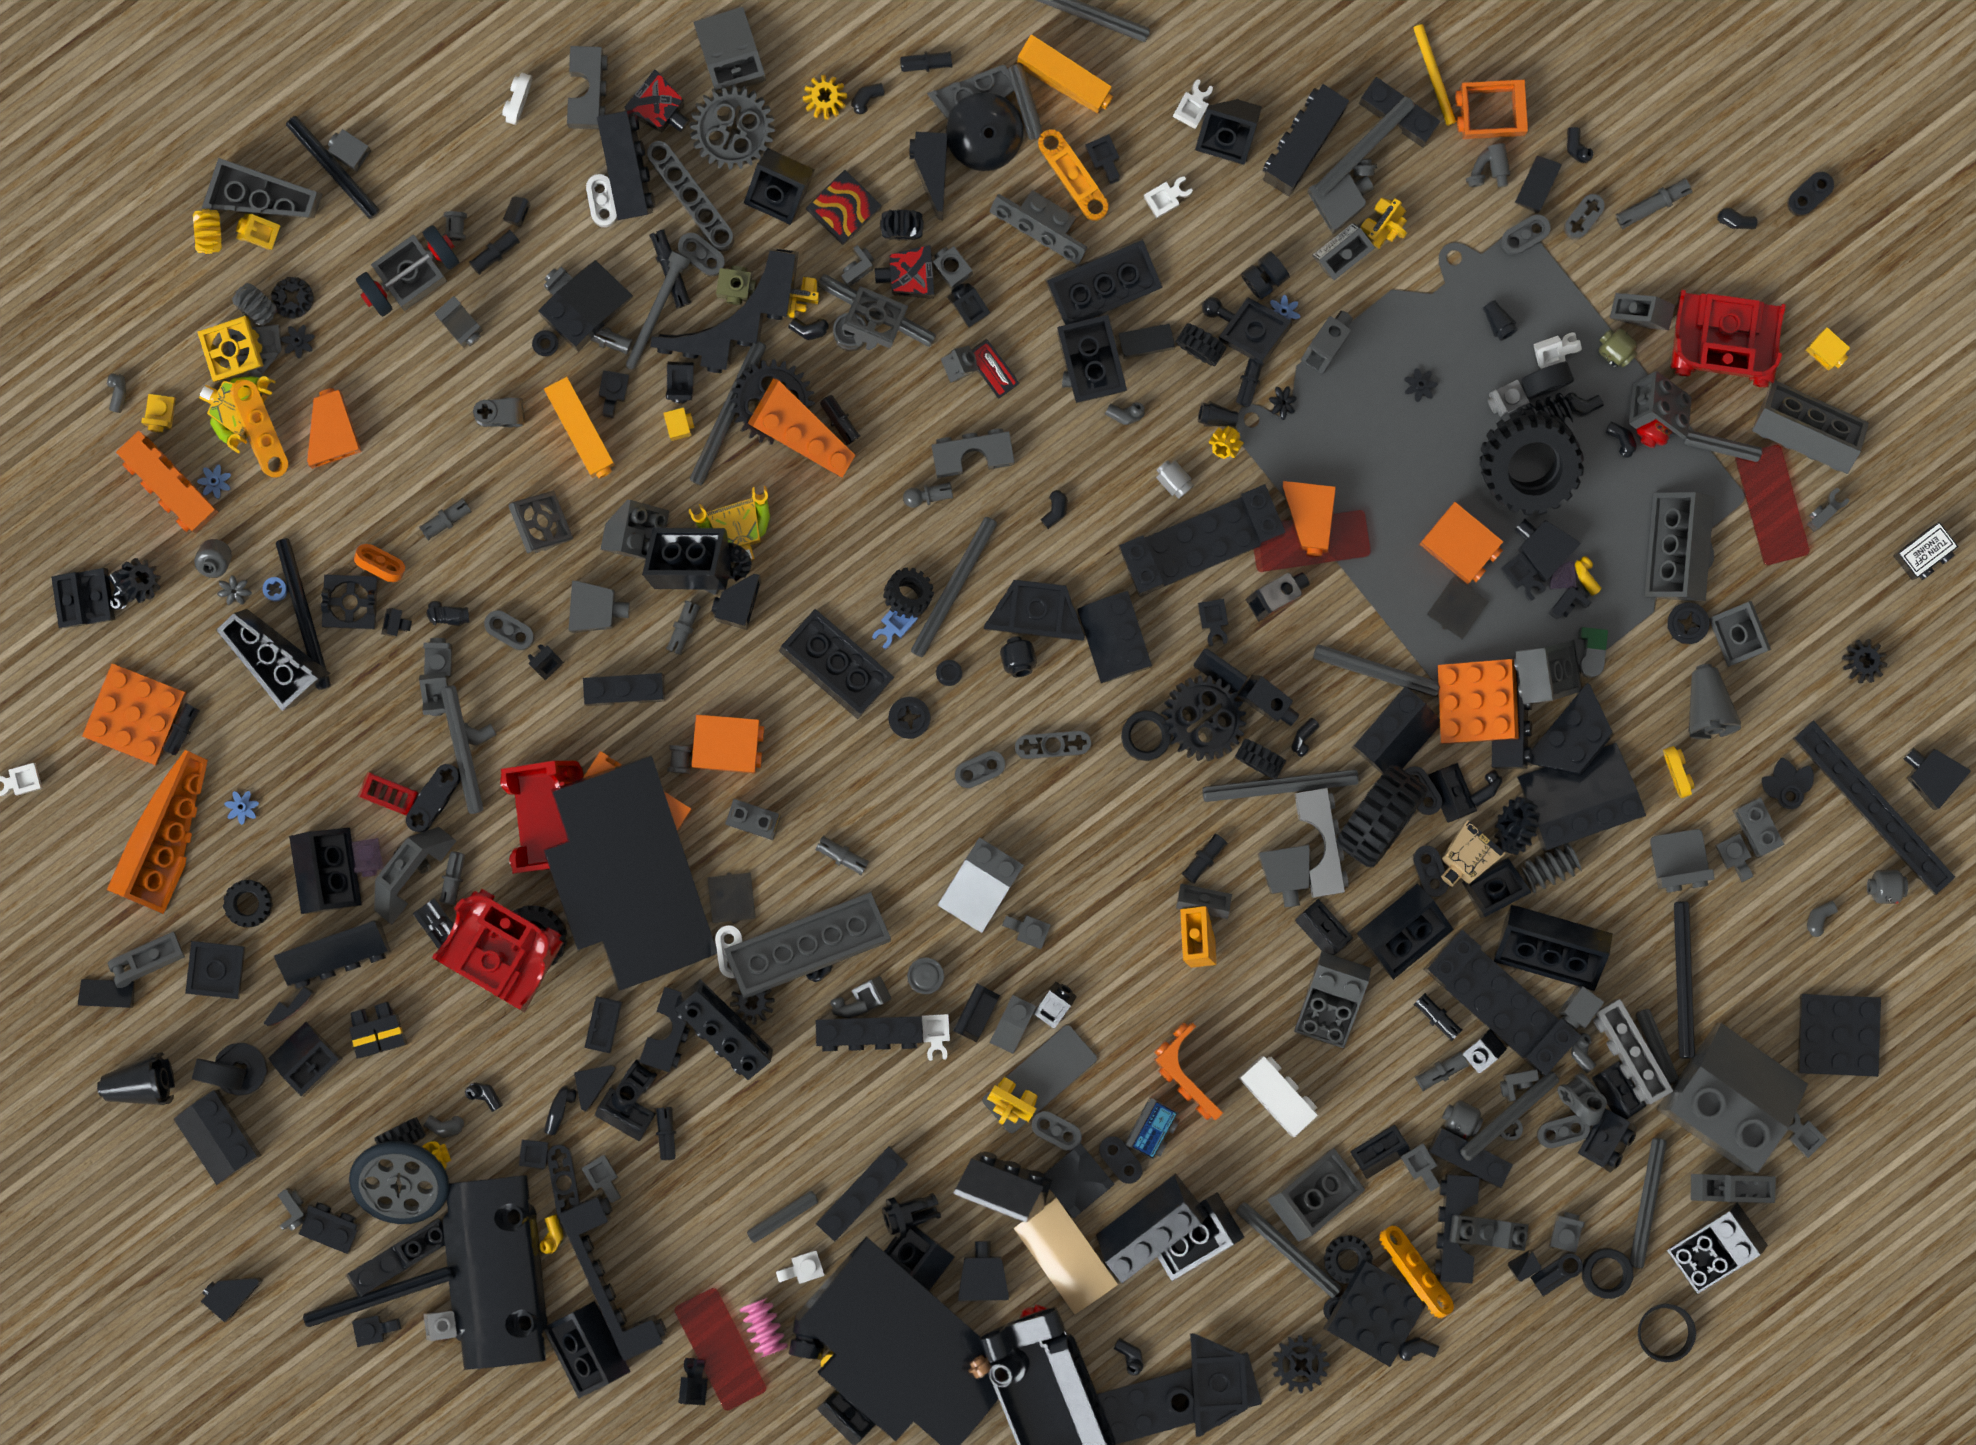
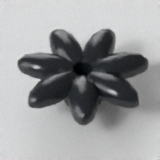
(291, 340)
(1419, 391)
(1282, 402)

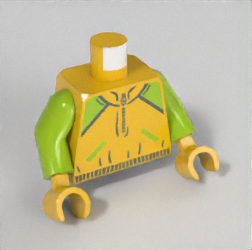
(223, 411)
(743, 520)

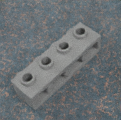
(1632, 1051)

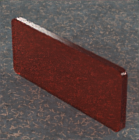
(1773, 506)
(1347, 541)
(721, 1347)

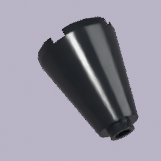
(139, 1082)

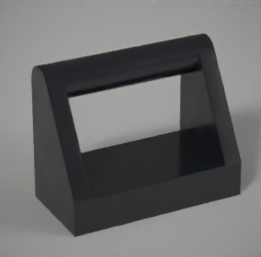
(976, 1013)

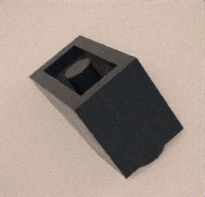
(229, 1295)

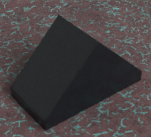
(591, 1083)

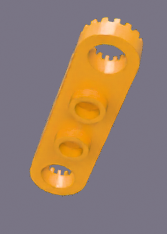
(1073, 175)
(259, 428)
(1416, 1272)

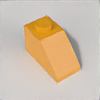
(1197, 937)

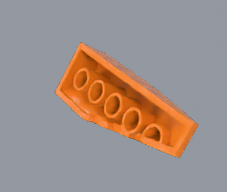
(158, 843)

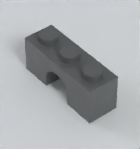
(587, 64)
(994, 446)

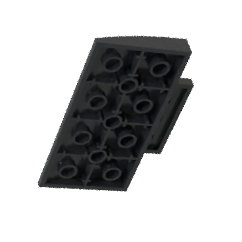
(627, 874)
(898, 1349)

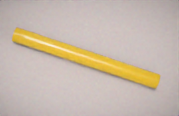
(1434, 74)

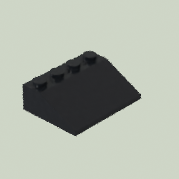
(1584, 803)

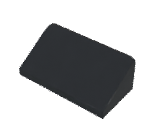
(1538, 184)
(1146, 341)
(1217, 668)
(1453, 791)
(1323, 928)
(105, 994)
(1618, 1091)
(631, 1122)
(1380, 1151)
(846, 1417)

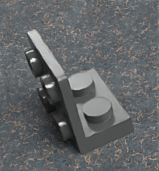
(1660, 400)

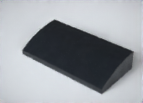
(1104, 283)
(836, 663)

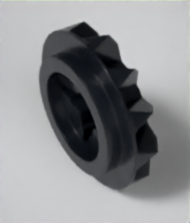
(304, 297)
(742, 562)
(1698, 617)
(899, 710)

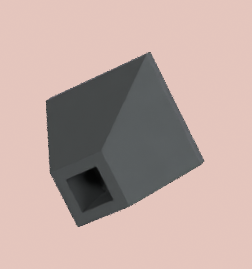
(631, 528)

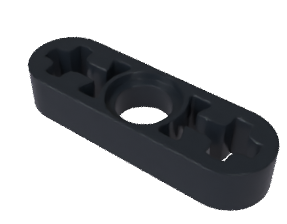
(554, 1164)

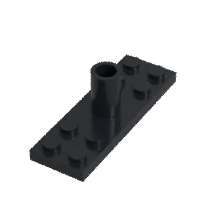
(1147, 1407)

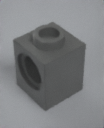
(348, 149)
(952, 278)

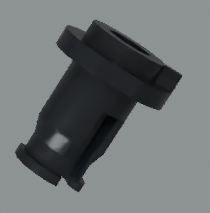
(899, 1216)

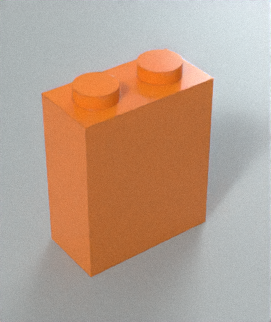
(1462, 543)
(727, 744)

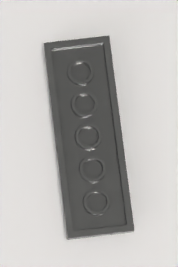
(807, 945)

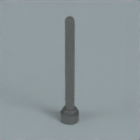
(677, 264)

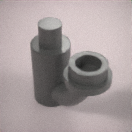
(1499, 166)

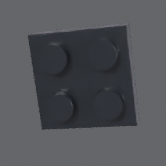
(215, 970)

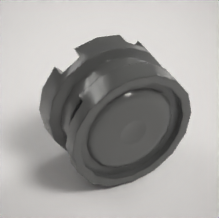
(925, 975)

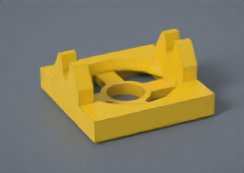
(212, 353)

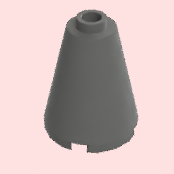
(1710, 705)

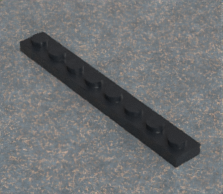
(1874, 807)

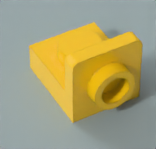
(257, 231)
(159, 413)

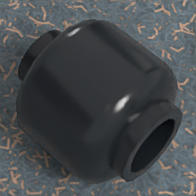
(1018, 657)

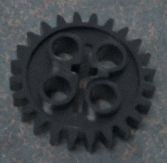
(751, 388)
(1189, 698)

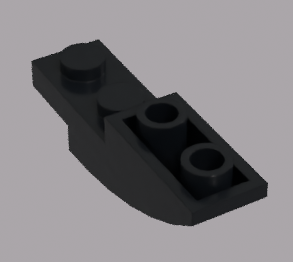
(397, 1258)

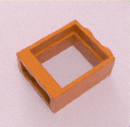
(1517, 88)

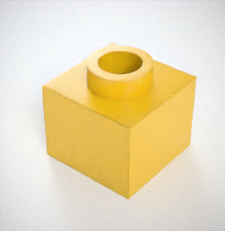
(678, 423)

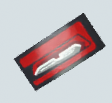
(994, 369)
(283, 1011)

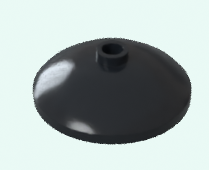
(967, 127)

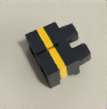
(387, 1027)

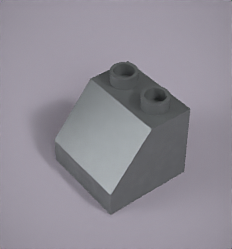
(1734, 1099)

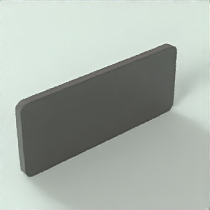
(1048, 1071)

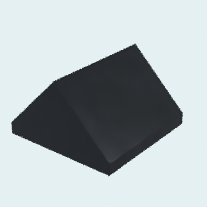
(1496, 888)

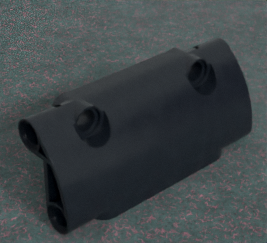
(495, 1272)
(1048, 1384)

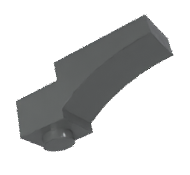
(459, 322)
(1733, 1188)

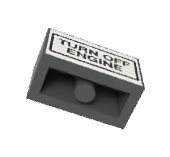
(1343, 251)

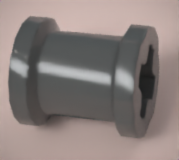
(455, 225)
(679, 759)

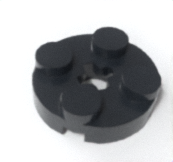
(255, 1069)

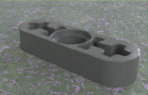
(1071, 737)

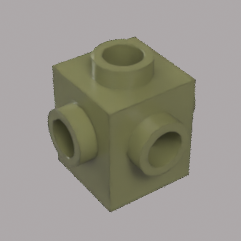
(728, 278)

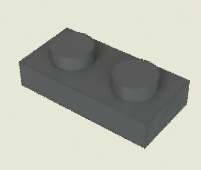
(1216, 902)

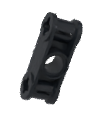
(433, 798)

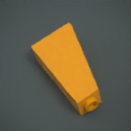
(1064, 75)
(580, 428)

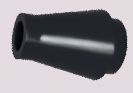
(1500, 321)
(1215, 415)

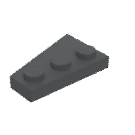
(992, 81)

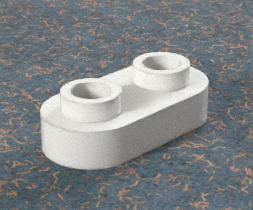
(520, 87)
(601, 201)
(721, 945)

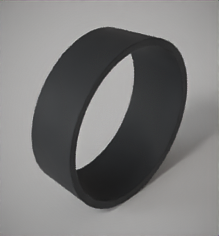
(1690, 1339)

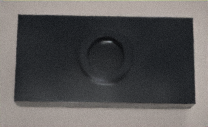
(603, 1024)

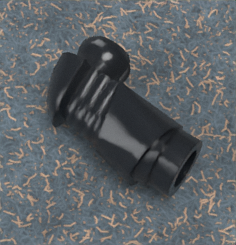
(451, 615)

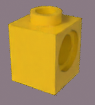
(1828, 349)

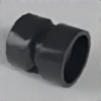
(1273, 271)
(805, 1343)

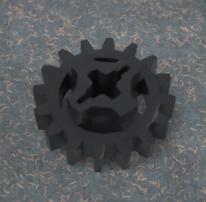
(1517, 825)
(1291, 1373)

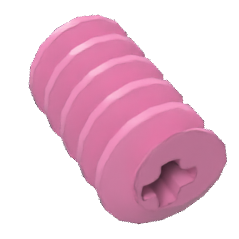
(763, 1327)

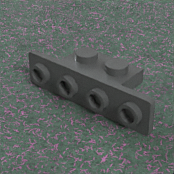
(1042, 222)

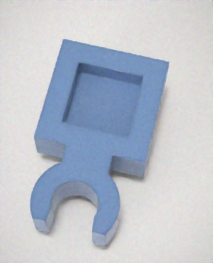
(894, 625)

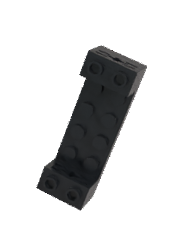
(1202, 541)
(1501, 1003)
(630, 1339)

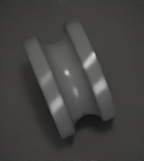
(1518, 1131)

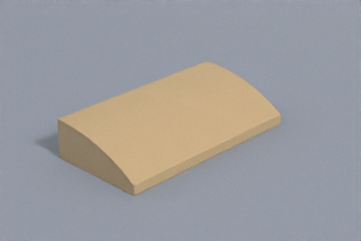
(1066, 1256)

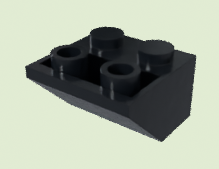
(304, 1059)

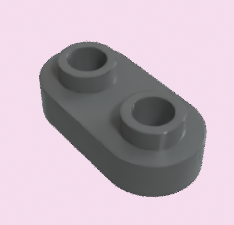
(1525, 235)
(702, 254)
(509, 630)
(979, 768)
(1055, 1132)
(1562, 1132)

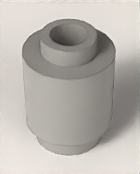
(1174, 478)

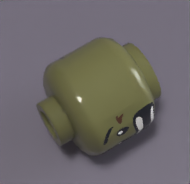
(1617, 347)

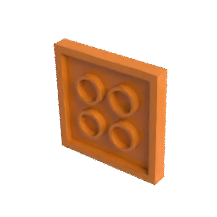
(1478, 701)
(134, 714)

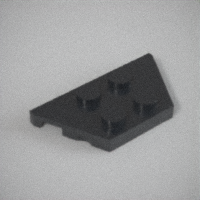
(1036, 611)
(1574, 736)
(1217, 1383)

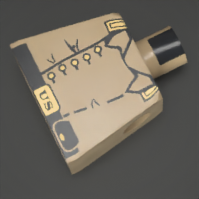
(1469, 855)

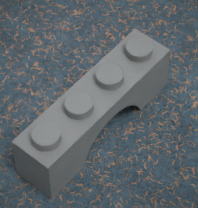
(1315, 809)

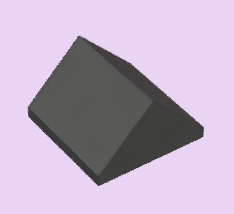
(1739, 633)

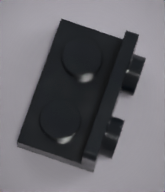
(1608, 1141)
(330, 1228)

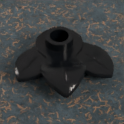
(1787, 779)

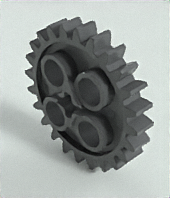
(710, 121)

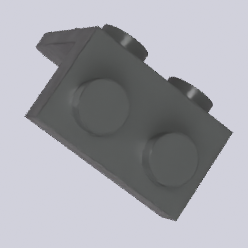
(1680, 860)

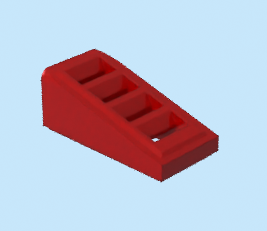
(366, 785)

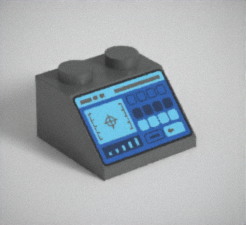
(1152, 1128)

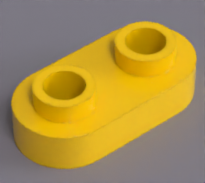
(1675, 761)

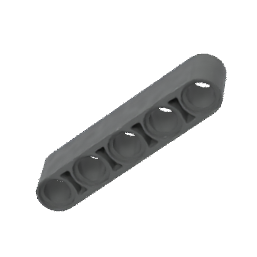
(687, 184)

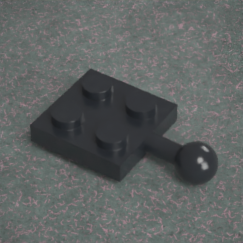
(1253, 328)

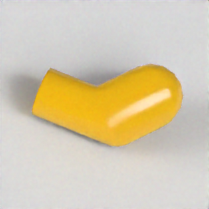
(1585, 578)
(554, 1236)

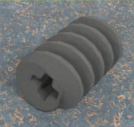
(1551, 867)

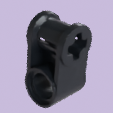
(635, 1083)

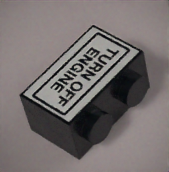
(1926, 551)

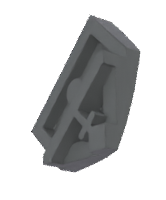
(271, 342)

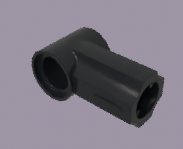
(1554, 1274)

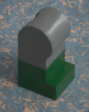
(1594, 651)

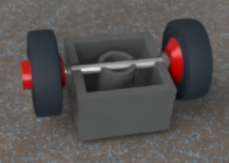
(408, 272)

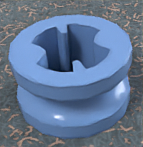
(272, 581)

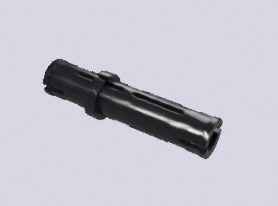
(663, 252)

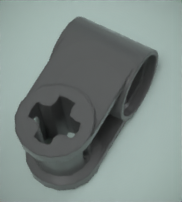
(505, 412)
(1580, 1096)

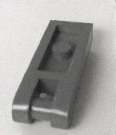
(146, 959)

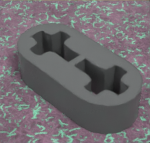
(1579, 213)

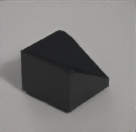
(1524, 1266)

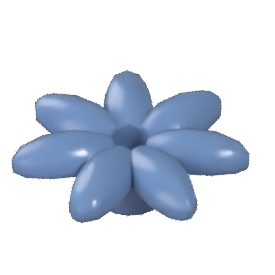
(1285, 306)
(219, 484)
(246, 810)

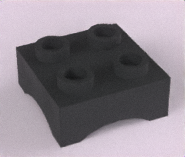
(1078, 1180)

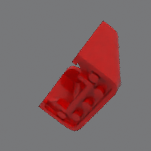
(536, 809)

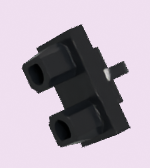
(434, 922)

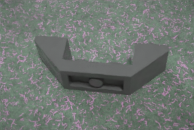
(403, 865)
(1488, 1232)

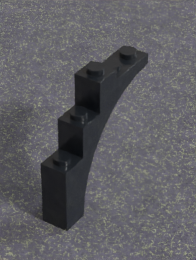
(716, 343)

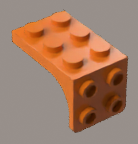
(1168, 1061)

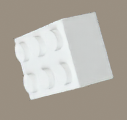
(1278, 1095)

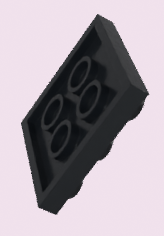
(1839, 1035)
(1375, 1313)

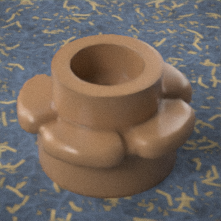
(979, 1366)

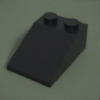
(929, 157)
(585, 305)
(1091, 359)
(1203, 1242)

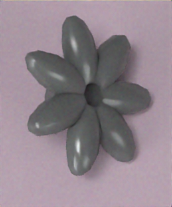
(234, 590)

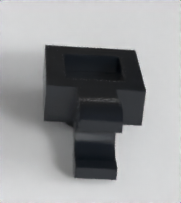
(1104, 154)
(614, 389)
(371, 1329)
(693, 1387)

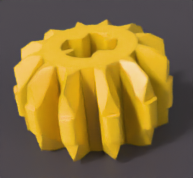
(835, 97)
(207, 231)

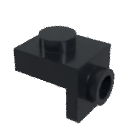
(680, 381)

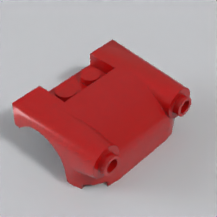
(1727, 337)
(498, 949)

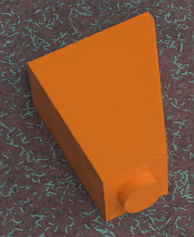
(331, 430)
(1311, 514)

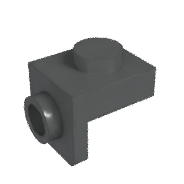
(431, 693)
(292, 1202)

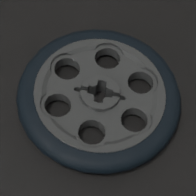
(399, 1153)

